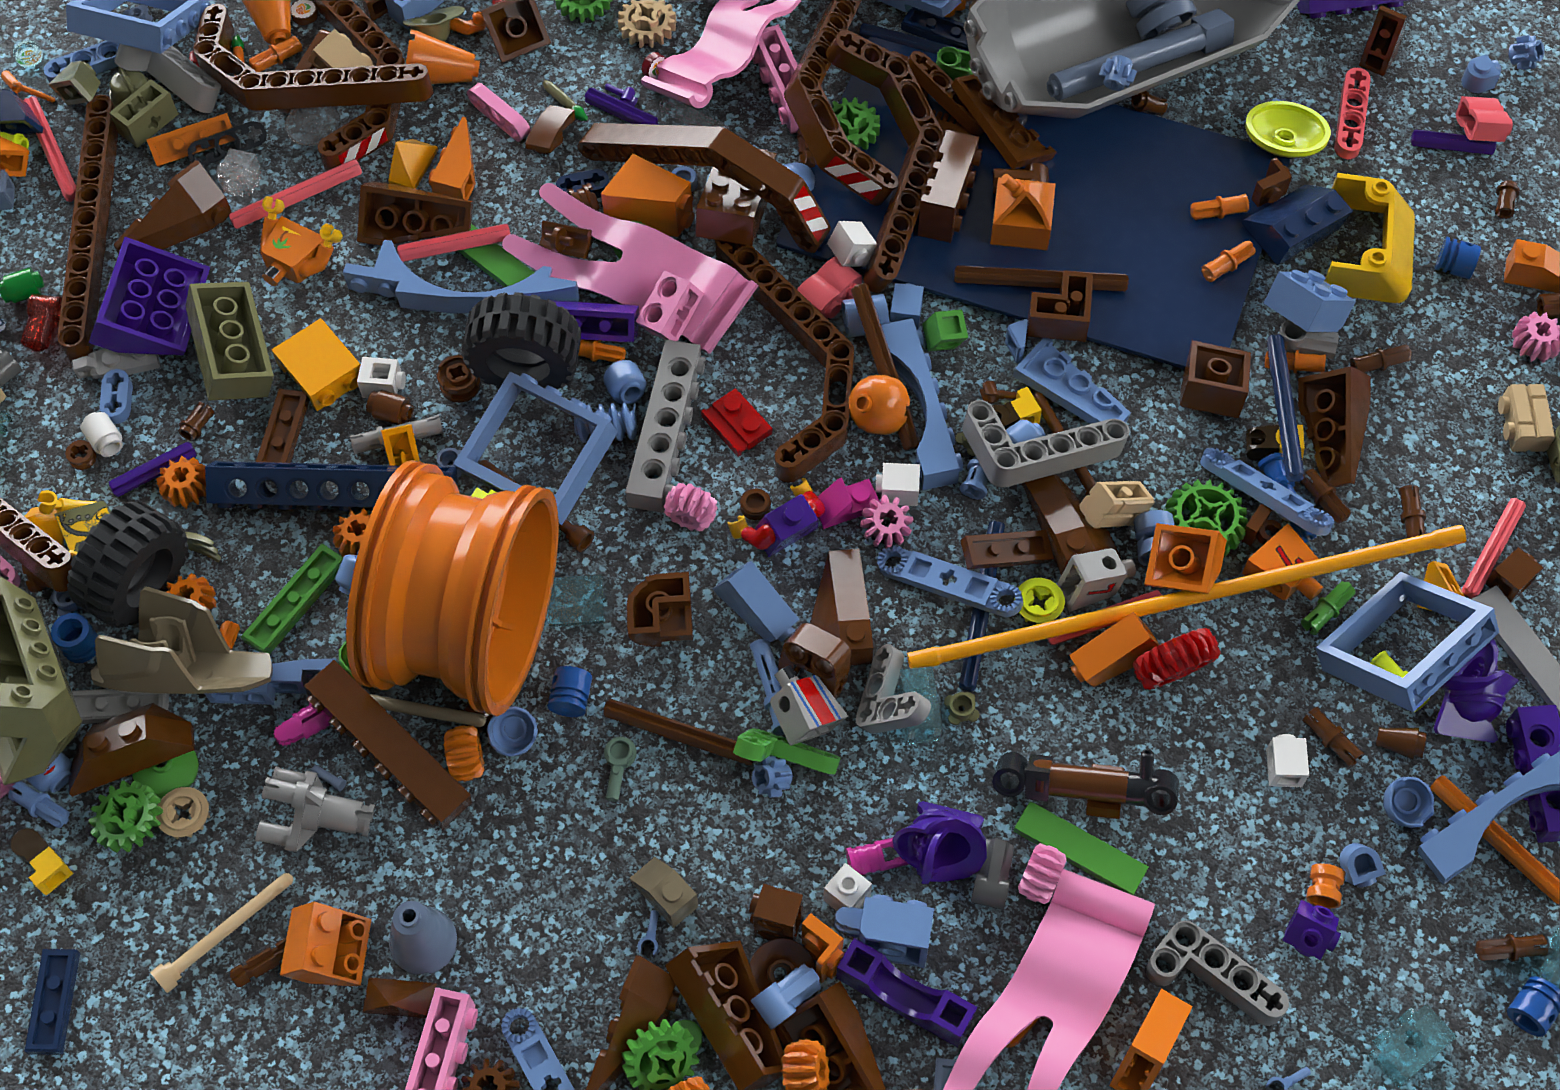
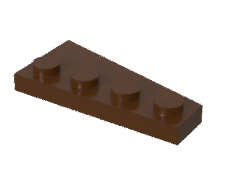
(1004, 130)

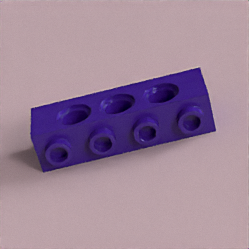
(1544, 726)

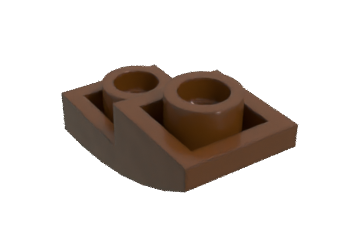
(548, 129)

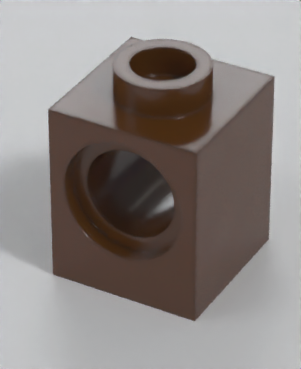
(1515, 574)

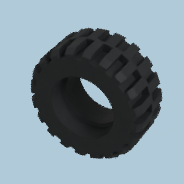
(521, 337)
(121, 557)

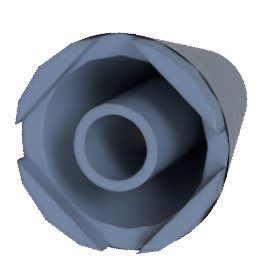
(421, 938)

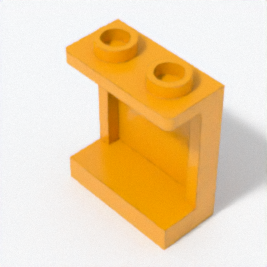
(318, 364)

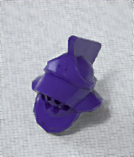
(1474, 698)
(942, 843)

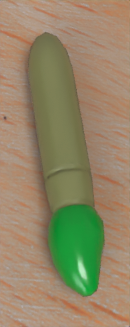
(564, 100)

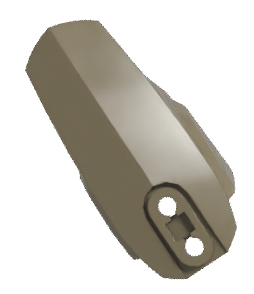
(177, 653)

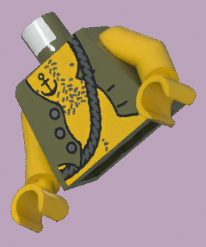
(73, 516)

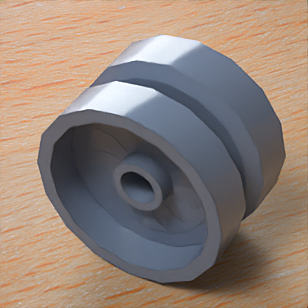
(1159, 15)

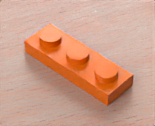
(175, 143)

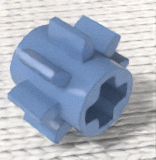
(1526, 52)
(1117, 73)
(772, 776)

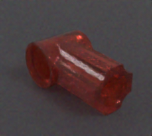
(42, 320)

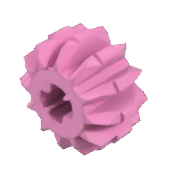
(1537, 337)
(690, 507)
(875, 517)
(1042, 873)

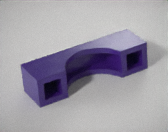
(929, 1008)

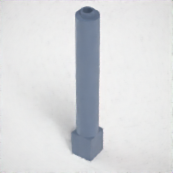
(1205, 33)

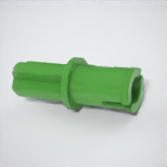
(1328, 607)

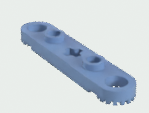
(1267, 491)
(969, 586)
(534, 1052)

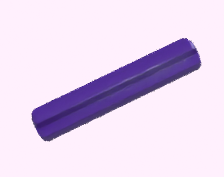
(618, 108)
(1451, 142)
(150, 469)

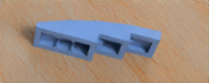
(286, 678)

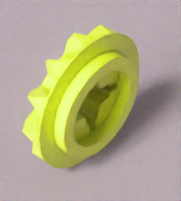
(1042, 589)

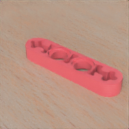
(1354, 113)

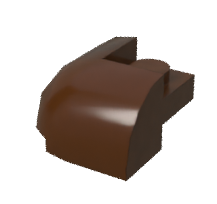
(660, 610)

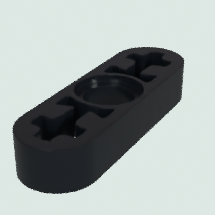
(244, 130)

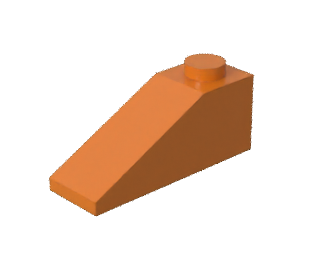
(1533, 266)

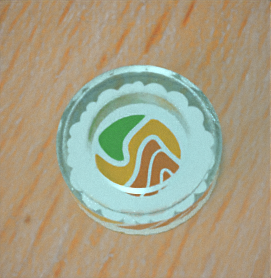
(27, 53)

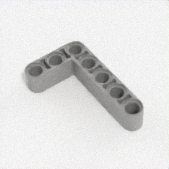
(1040, 457)

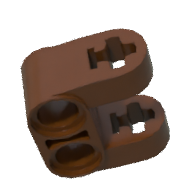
(818, 654)

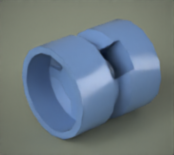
(851, 317)
(1144, 531)

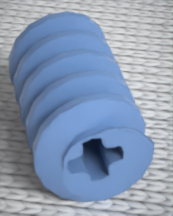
(623, 421)

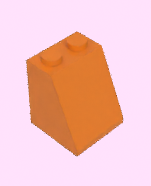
(649, 196)

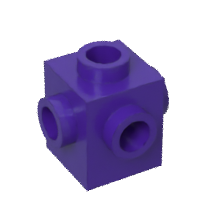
(1312, 930)

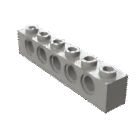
(675, 359)

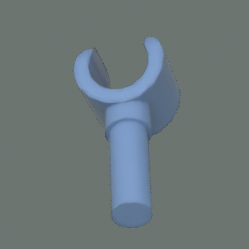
(650, 934)
(1288, 1082)

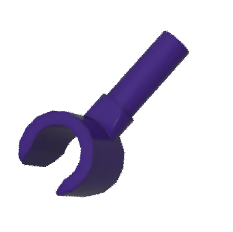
(626, 95)

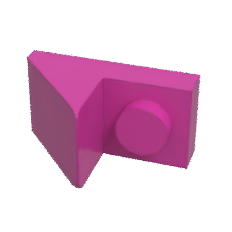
(845, 502)

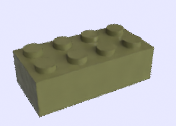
(229, 340)

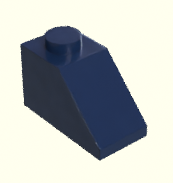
(17, 115)

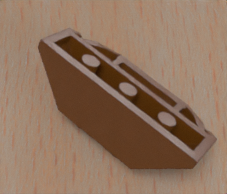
(128, 746)

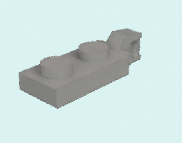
(105, 360)

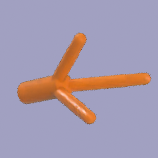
(17, 87)

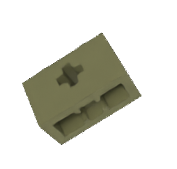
(144, 113)

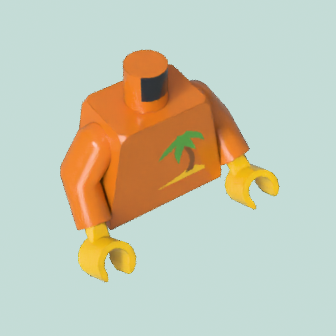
(291, 248)

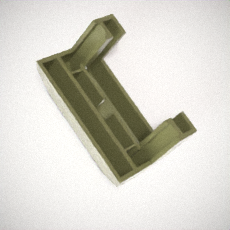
(35, 695)

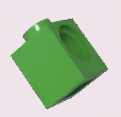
(945, 330)

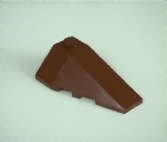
(185, 211)
(1066, 525)
(645, 997)

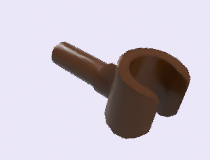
(992, 394)

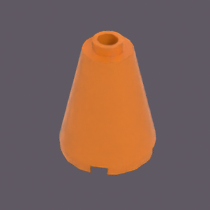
(271, 18)
(443, 60)

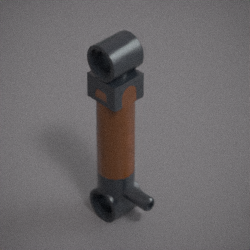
(1045, 779)

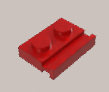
(736, 422)

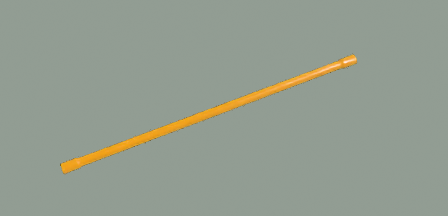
(1435, 540)

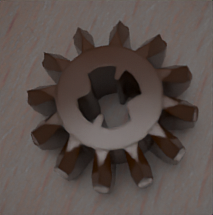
(501, 1078)

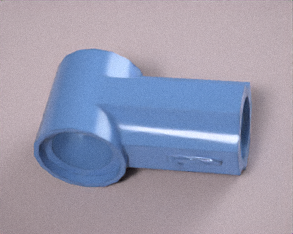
(782, 998)

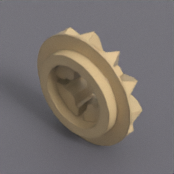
(183, 798)

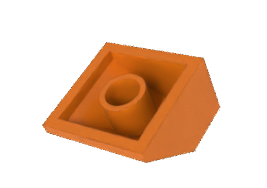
(1185, 558)

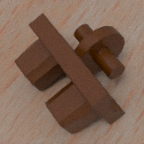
(566, 239)

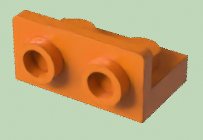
(823, 945)

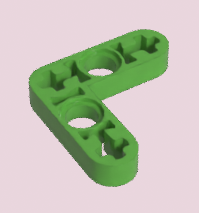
(760, 744)

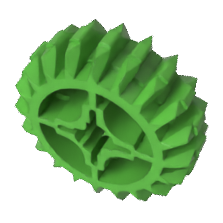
(1207, 509)

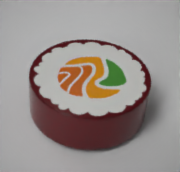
(649, 65)

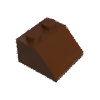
(1215, 379)

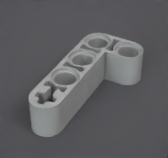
(174, 72)
(1218, 978)

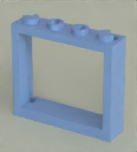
(96, 20)
(495, 414)
(1418, 685)

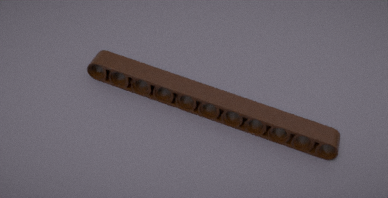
(88, 229)

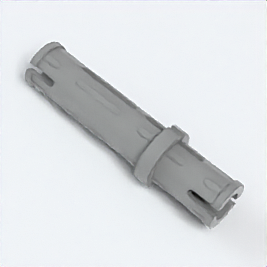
(374, 439)

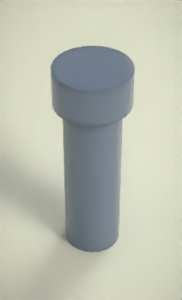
(337, 783)

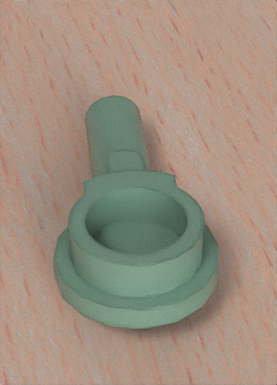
(619, 754)

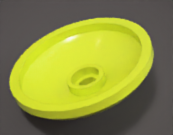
(1287, 129)

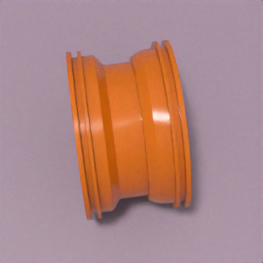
(452, 587)

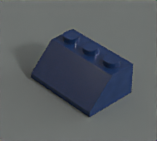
(1297, 221)

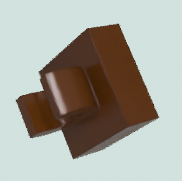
(1258, 525)

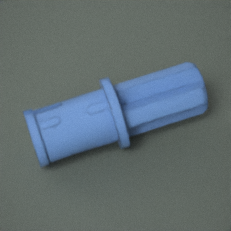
(39, 805)

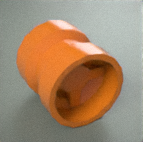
(1325, 885)

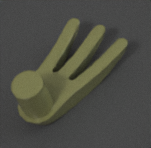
(202, 545)

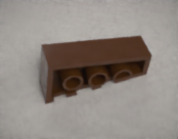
(948, 186)
(718, 991)

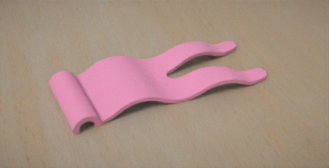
(720, 53)
(643, 261)
(1064, 976)

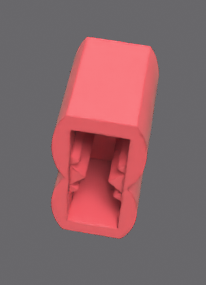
(1483, 119)
(830, 286)

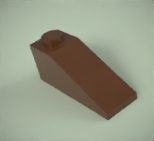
(1383, 41)

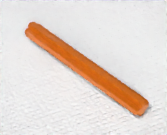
(1501, 840)

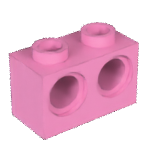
(670, 307)

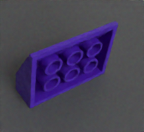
(147, 301)

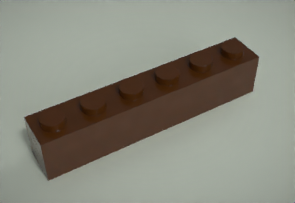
(388, 745)

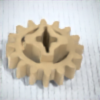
(647, 22)

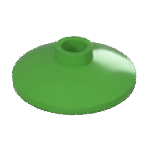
(175, 774)

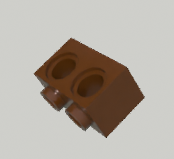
(776, 913)

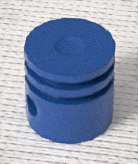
(1458, 258)
(74, 637)
(569, 691)
(1535, 1006)

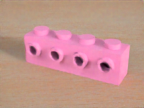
(776, 70)
(443, 1041)

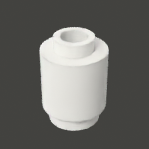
(102, 434)

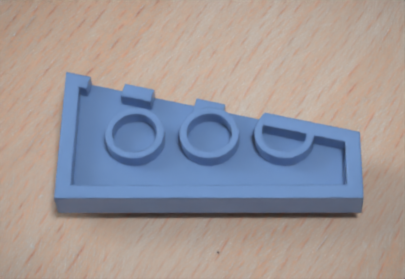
(1062, 382)

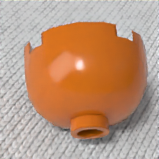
(879, 404)

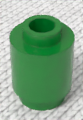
(21, 285)

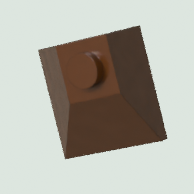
(515, 27)

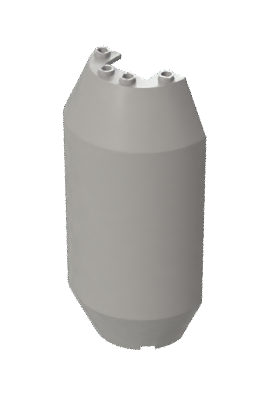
(1024, 41)

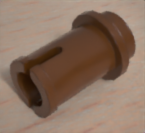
(1150, 103)
(1507, 194)
(195, 422)

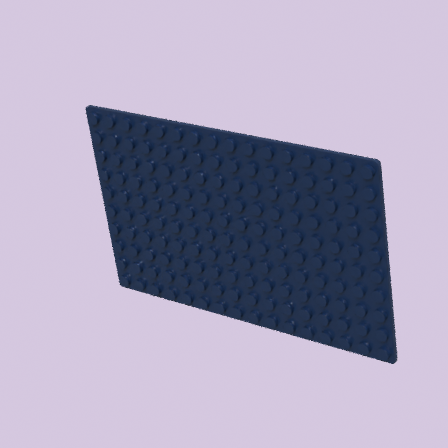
(1115, 210)

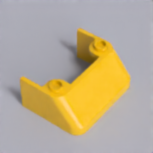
(1383, 272)

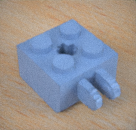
(1310, 301)
(890, 927)

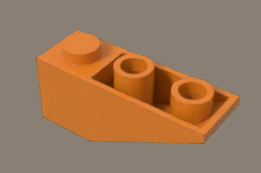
(455, 171)

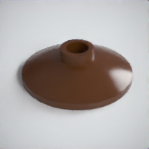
(778, 954)

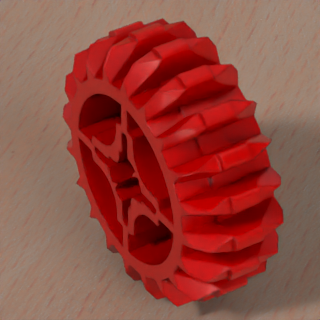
(1176, 658)

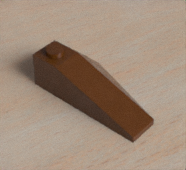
(408, 214)
(1336, 418)
(843, 604)
(839, 1028)

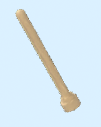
(170, 973)

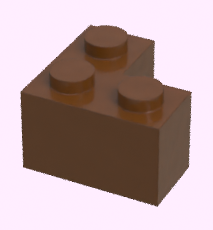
(1062, 314)

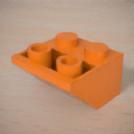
(325, 945)

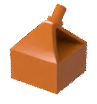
(1022, 213)

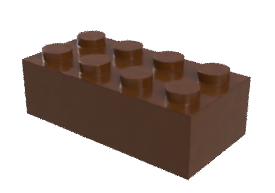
(729, 209)

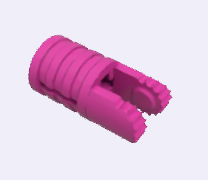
(301, 725)
(871, 858)

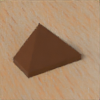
(398, 997)

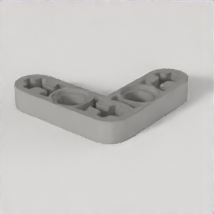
(879, 699)

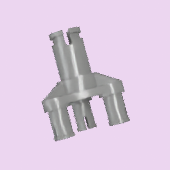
(312, 810)

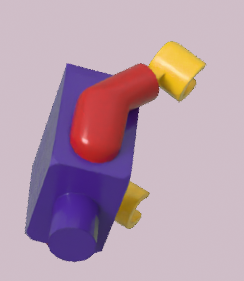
(783, 524)

